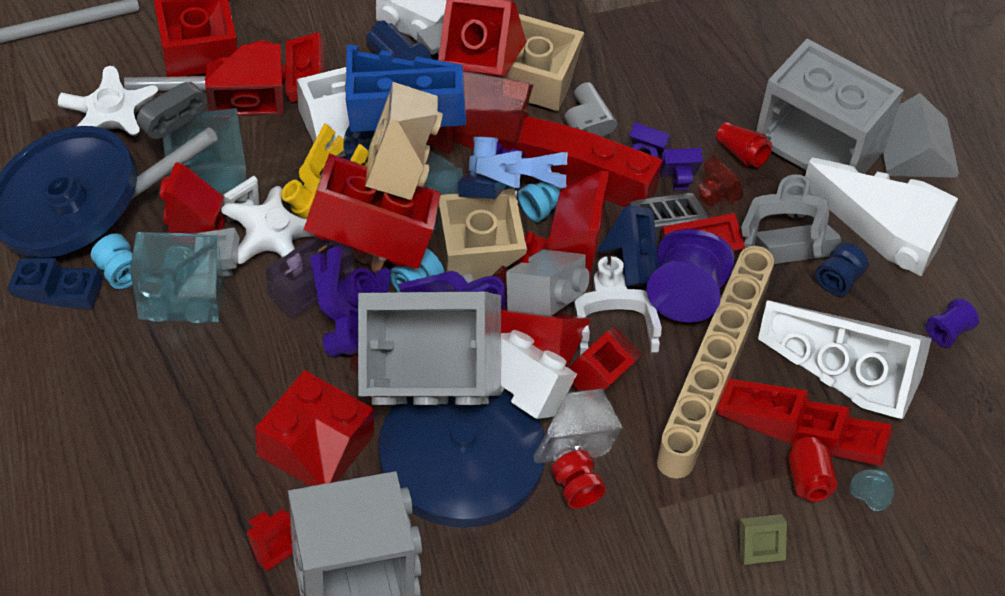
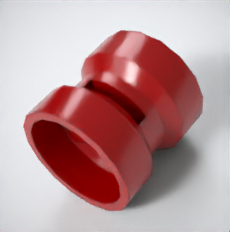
(577, 476)

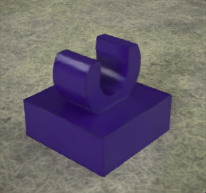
(649, 139)
(681, 166)

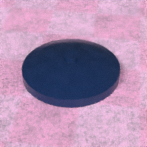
(65, 191)
(463, 460)

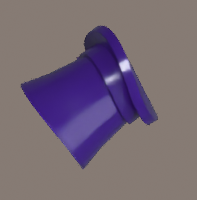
(690, 274)

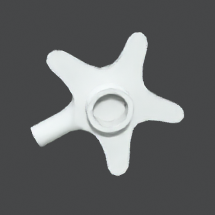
(110, 104)
(267, 226)

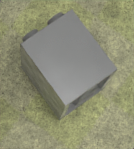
(828, 109)
(429, 347)
(355, 538)

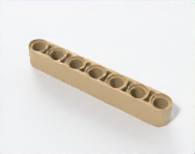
(714, 363)

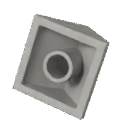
(919, 142)

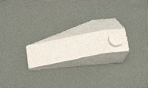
(892, 216)
(860, 359)

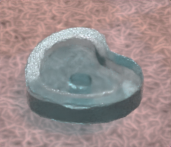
(873, 487)

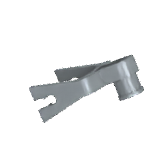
(791, 199)

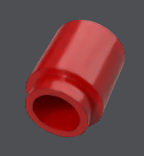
(812, 469)

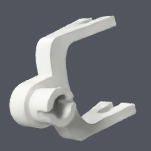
(612, 293)

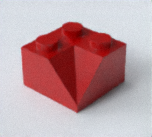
(194, 34)
(247, 80)
(314, 431)

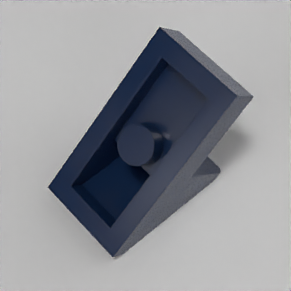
(635, 239)

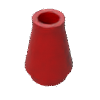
(747, 145)

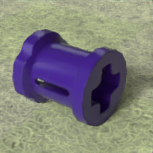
(952, 322)

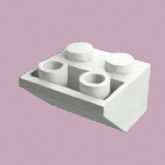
(323, 101)

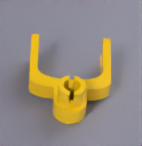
(301, 196)

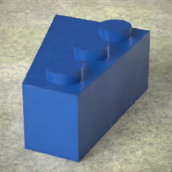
(372, 75)

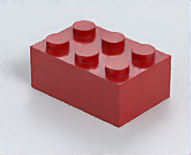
(371, 218)

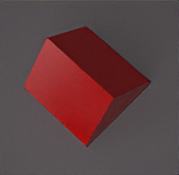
(482, 35)
(580, 217)
(550, 333)

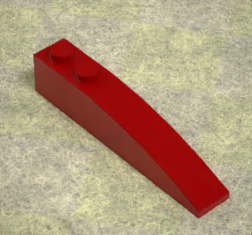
(631, 172)

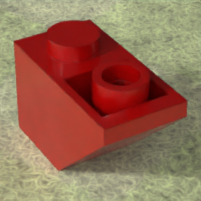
(190, 203)
(604, 361)

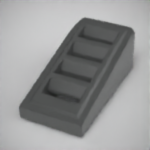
(667, 205)

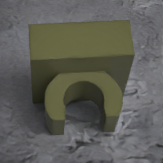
(763, 539)

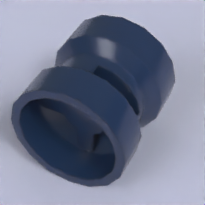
(842, 268)

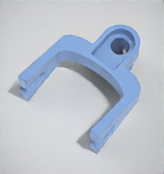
(508, 166)

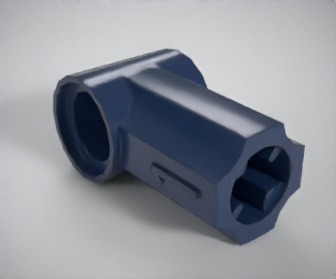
(388, 38)

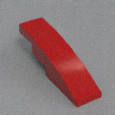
(791, 416)

